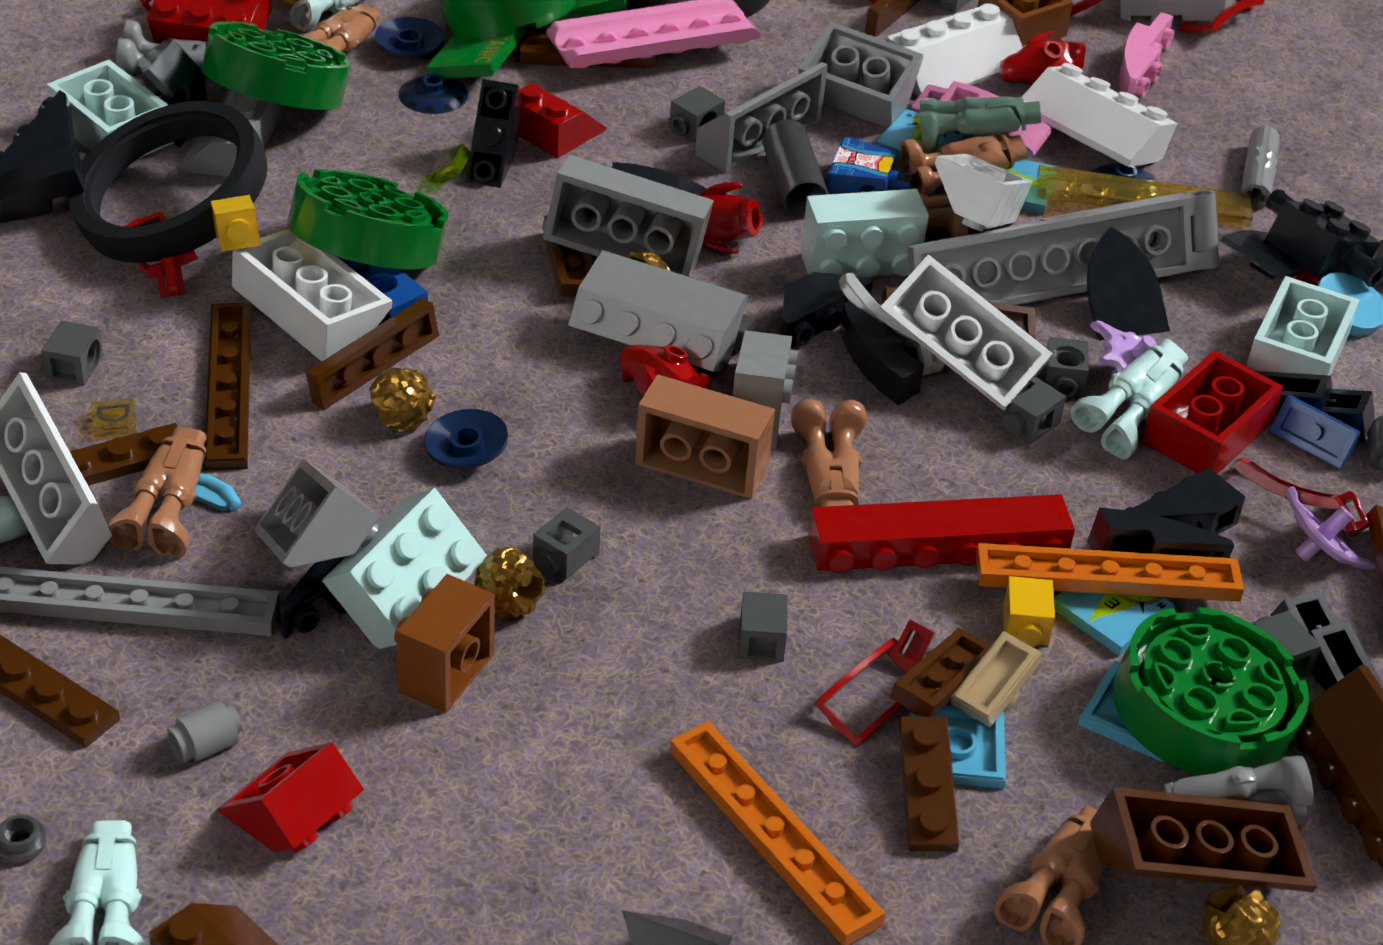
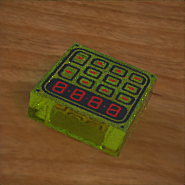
(448, 165)

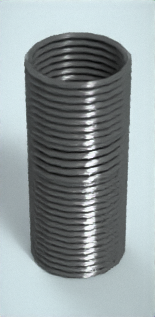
(792, 162)

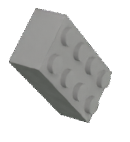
(624, 214)

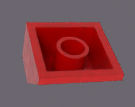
(553, 122)
(295, 798)

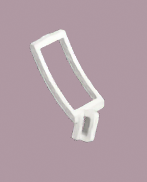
(860, 297)

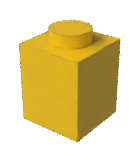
(235, 223)
(1029, 610)

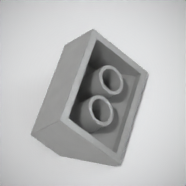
(864, 73)

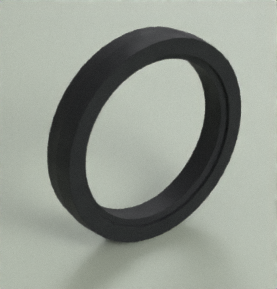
(138, 138)

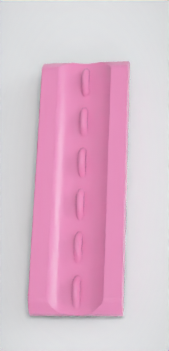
(650, 32)

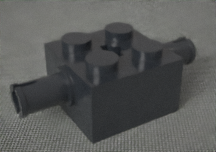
(1323, 238)

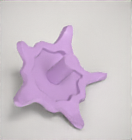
(1120, 346)
(1324, 534)

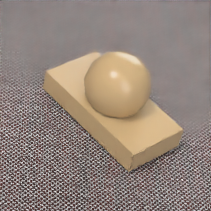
(996, 679)

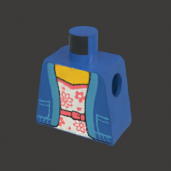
(864, 168)

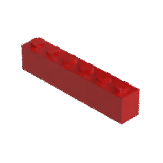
(933, 531)

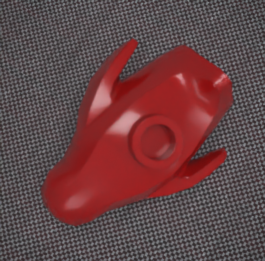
(1038, 55)
(730, 218)
(645, 362)

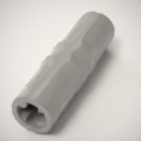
(1260, 165)

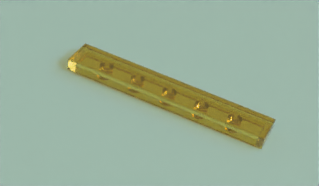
(1109, 190)

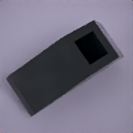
(166, 68)
(494, 132)
(46, 133)
(814, 305)

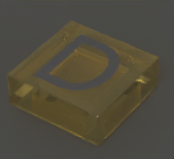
(113, 418)

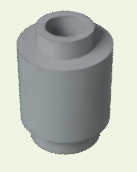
(204, 732)

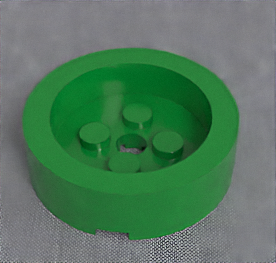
(500, 17)
(275, 66)
(367, 219)
(1200, 727)

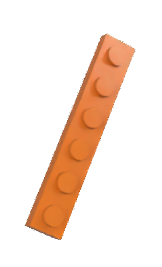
(1112, 571)
(777, 834)

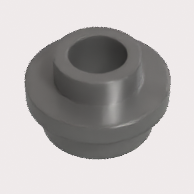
(21, 827)

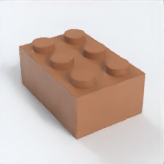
(704, 436)

